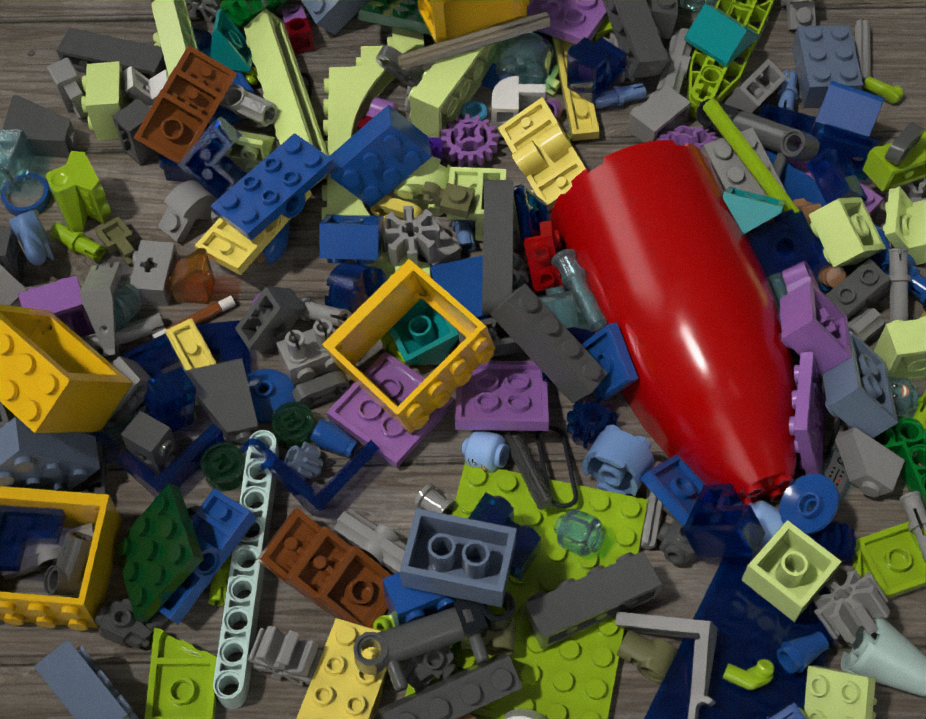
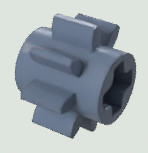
(304, 460)

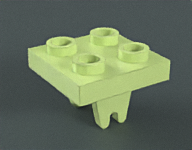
(838, 694)

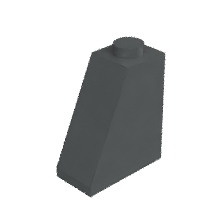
(46, 130)
(226, 398)

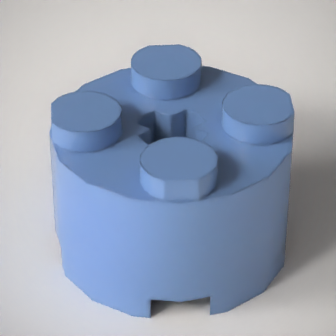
(618, 461)

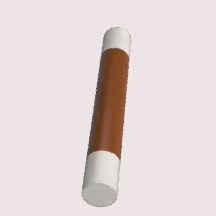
(206, 313)

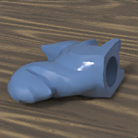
(32, 237)

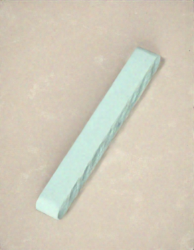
(245, 579)

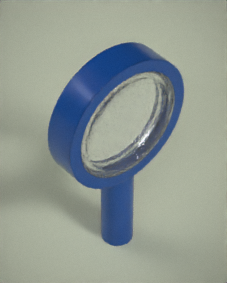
(34, 195)

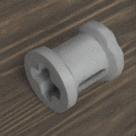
(433, 501)

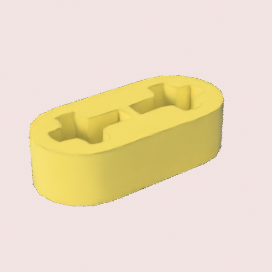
(391, 204)

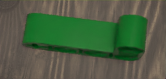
(910, 450)

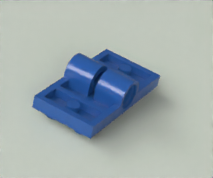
(273, 187)
(218, 528)

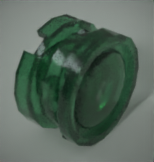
(293, 424)
(223, 466)

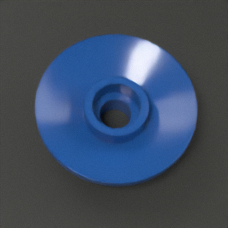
(279, 392)
(803, 496)

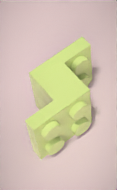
(475, 179)
(906, 224)

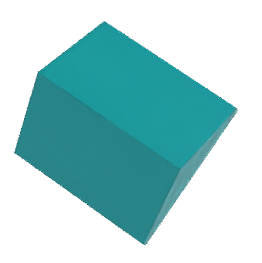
(719, 35)
(230, 44)
(751, 208)
(423, 335)

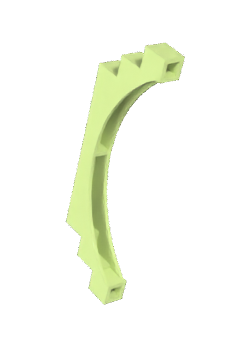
(349, 101)

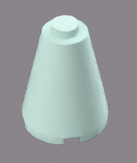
(888, 658)

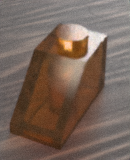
(192, 278)

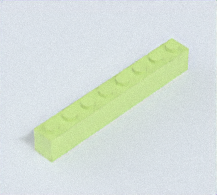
(282, 80)

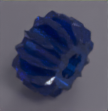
(582, 414)
(838, 540)

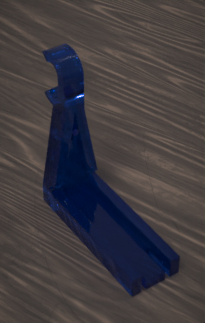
(175, 473)
(298, 487)

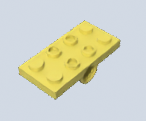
(542, 151)
(233, 249)
(337, 685)

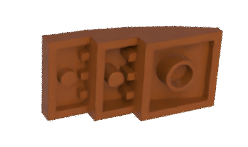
(185, 105)
(326, 570)

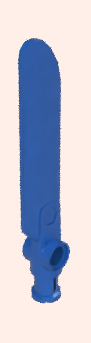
(800, 185)

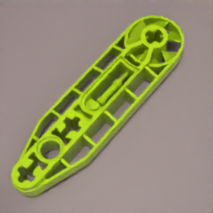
(711, 79)

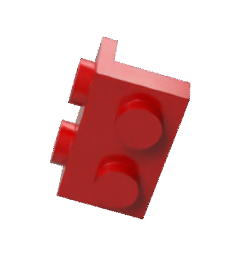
(540, 253)

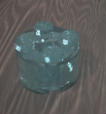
(526, 58)

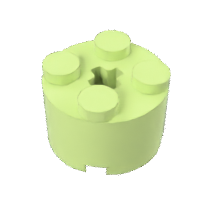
(411, 188)

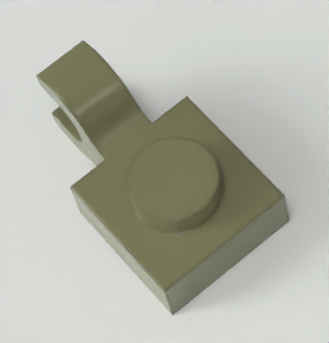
(453, 200)
(117, 236)

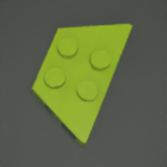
(892, 560)
(179, 680)

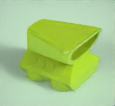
(78, 192)

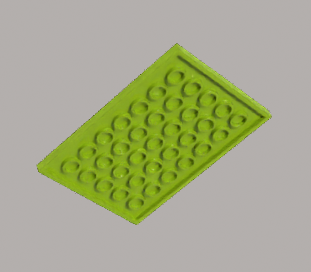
(580, 671)

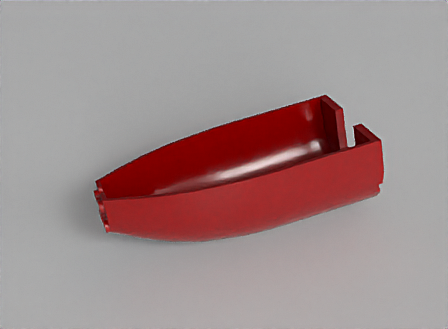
(690, 313)

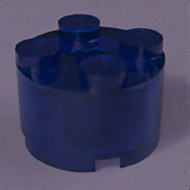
(352, 285)

